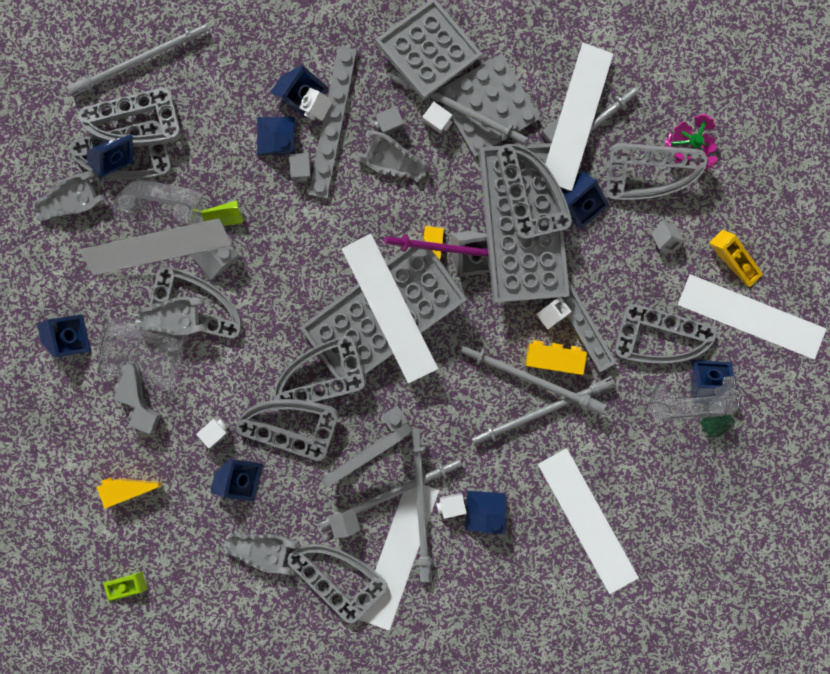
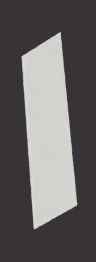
(578, 114)
(156, 246)
(389, 308)
(752, 316)
(588, 521)
(398, 557)

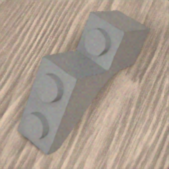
(130, 392)

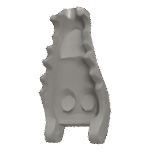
(390, 157)
(70, 196)
(174, 316)
(264, 551)

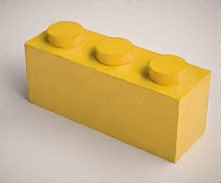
(555, 357)

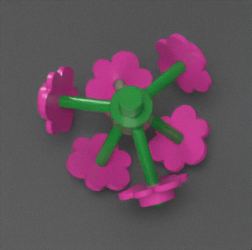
(684, 136)

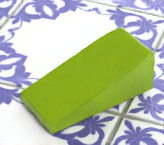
(228, 213)
(125, 586)

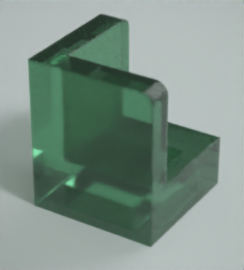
(717, 425)

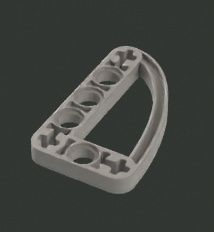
(133, 100)
(667, 161)
(127, 175)
(513, 202)
(204, 319)
(678, 329)
(330, 392)
(292, 437)
(367, 454)
(333, 590)

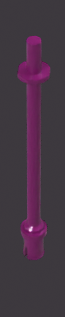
(404, 242)

